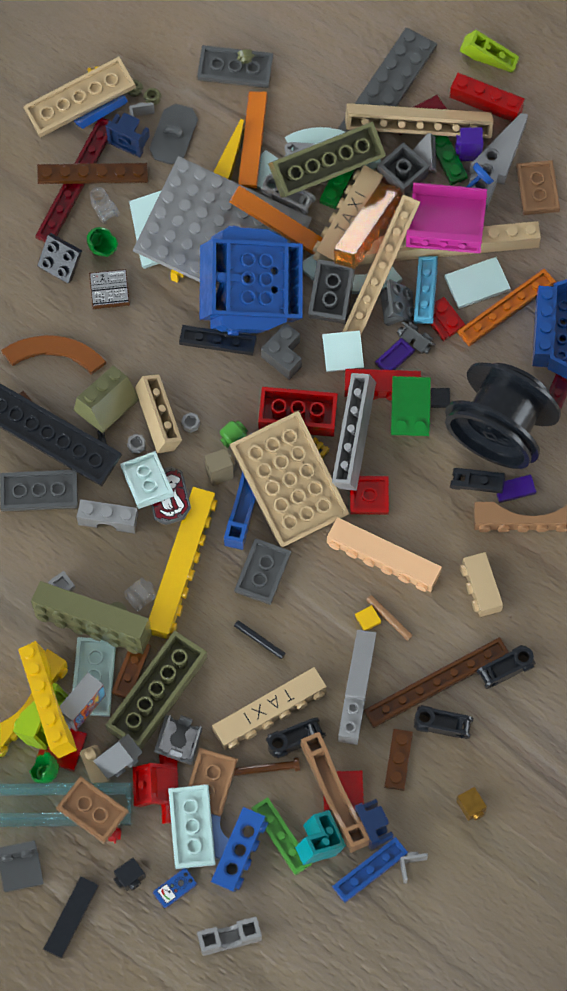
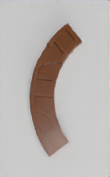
(54, 346)

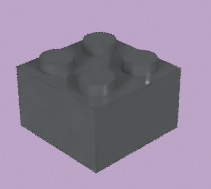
(403, 169)

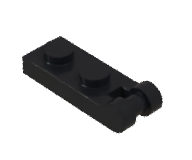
(478, 480)

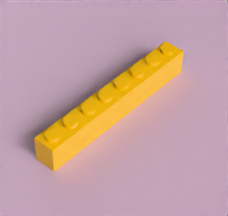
(181, 562)

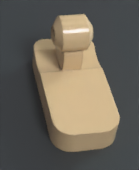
(94, 773)

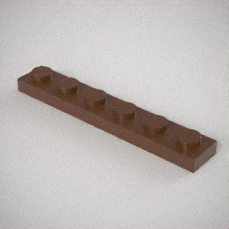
(92, 173)

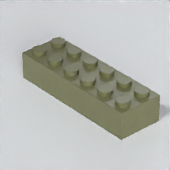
(326, 159)
(91, 618)
(157, 690)

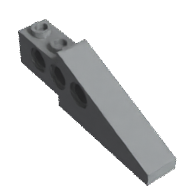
(503, 151)
(357, 687)

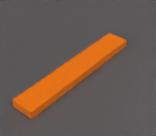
(253, 139)
(274, 219)
(504, 308)

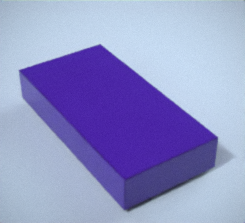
(395, 355)
(517, 488)

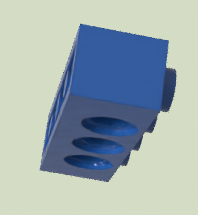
(246, 818)

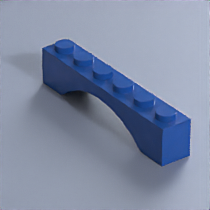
(240, 516)

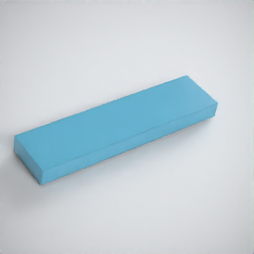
(425, 290)

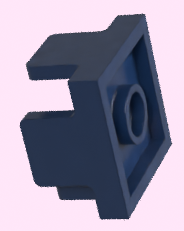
(123, 136)
(374, 822)

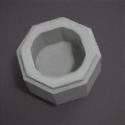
(190, 422)
(136, 443)

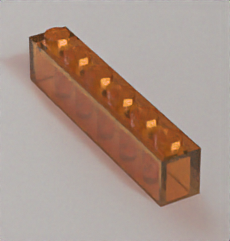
(367, 226)

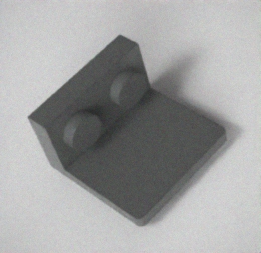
(20, 866)

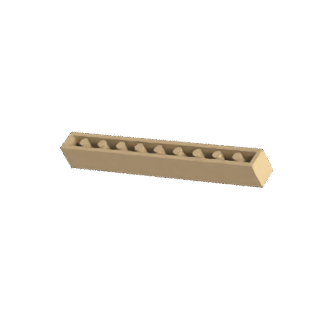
(494, 239)

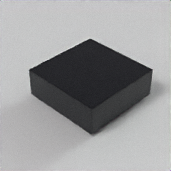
(440, 397)

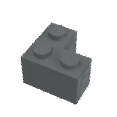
(280, 353)

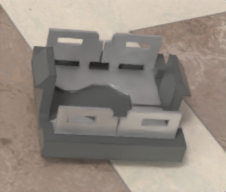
(178, 739)

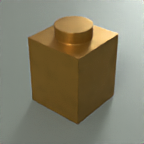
(471, 804)

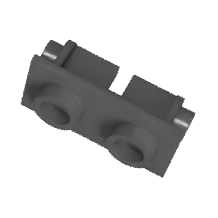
(410, 332)

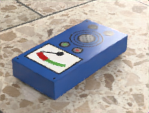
(174, 888)

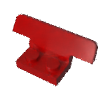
(152, 784)

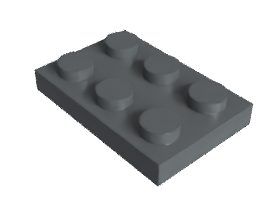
(262, 571)

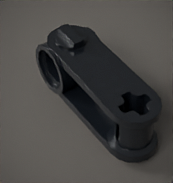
(506, 667)
(443, 722)
(292, 737)

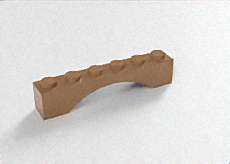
(493, 517)
(334, 793)

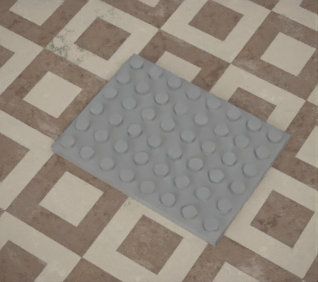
(190, 212)

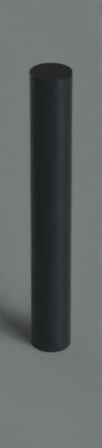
(259, 639)

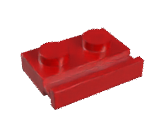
(446, 320)

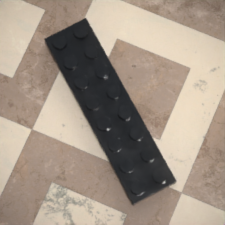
(56, 437)

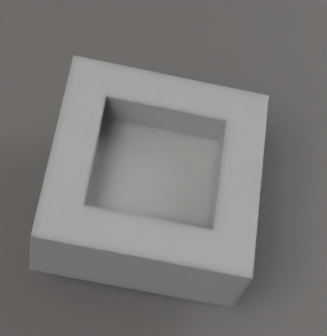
(62, 581)

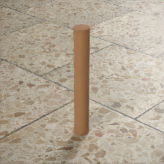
(389, 618)

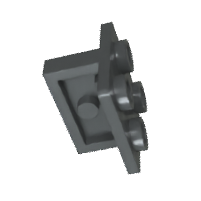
(397, 303)

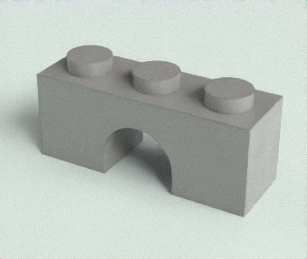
(94, 513)
(240, 934)

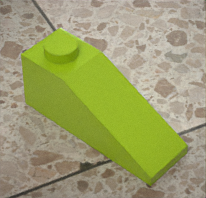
(489, 52)

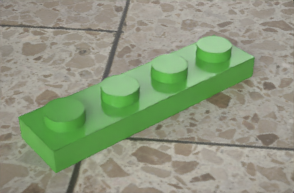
(281, 836)

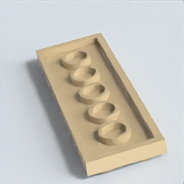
(79, 97)

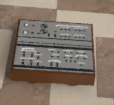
(109, 289)

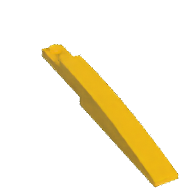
(224, 168)

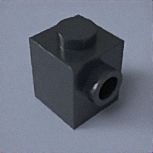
(129, 875)

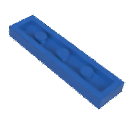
(369, 870)

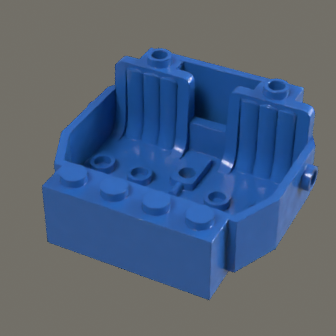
(250, 305)
(549, 312)

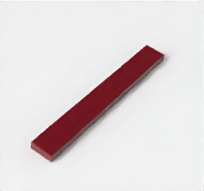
(70, 192)

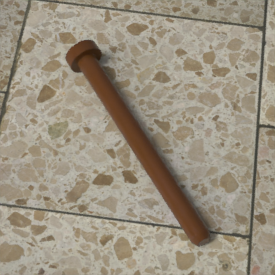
(268, 767)

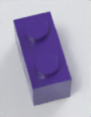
(469, 143)

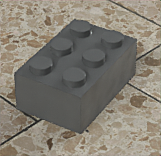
(331, 292)

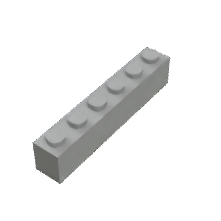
(354, 431)

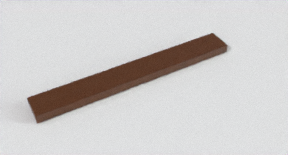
(434, 683)

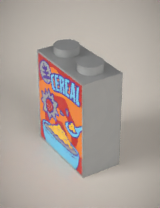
(82, 701)

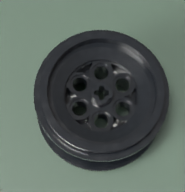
(502, 414)

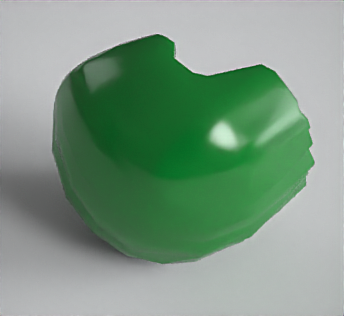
(101, 242)
(45, 768)

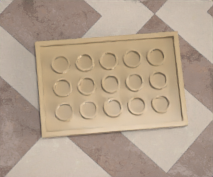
(289, 479)

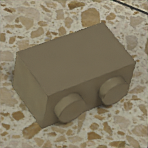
(220, 466)

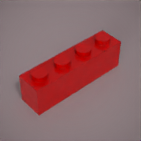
(486, 97)
(383, 380)

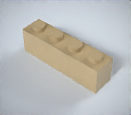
(158, 413)

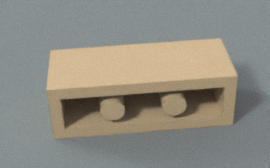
(481, 584)

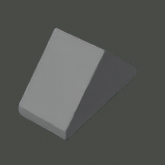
(427, 151)

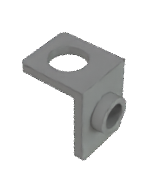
(141, 109)
(411, 857)

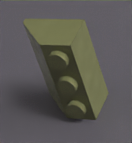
(106, 399)

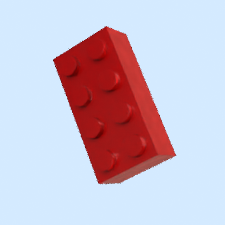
(315, 408)

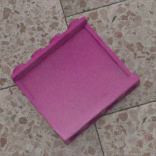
(447, 218)

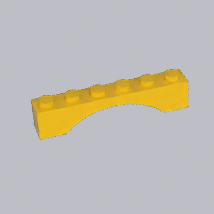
(58, 670)
(53, 722)

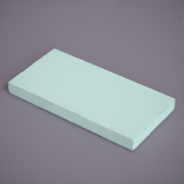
(140, 212)
(99, 661)
(192, 826)

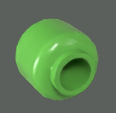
(232, 432)

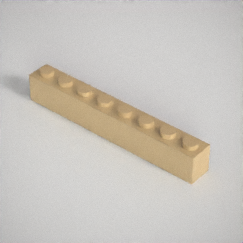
(417, 119)

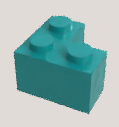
(322, 840)

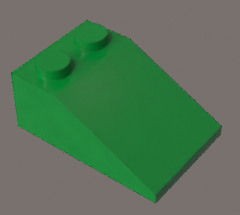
(410, 406)

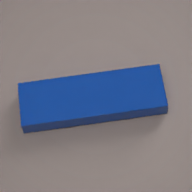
(100, 112)

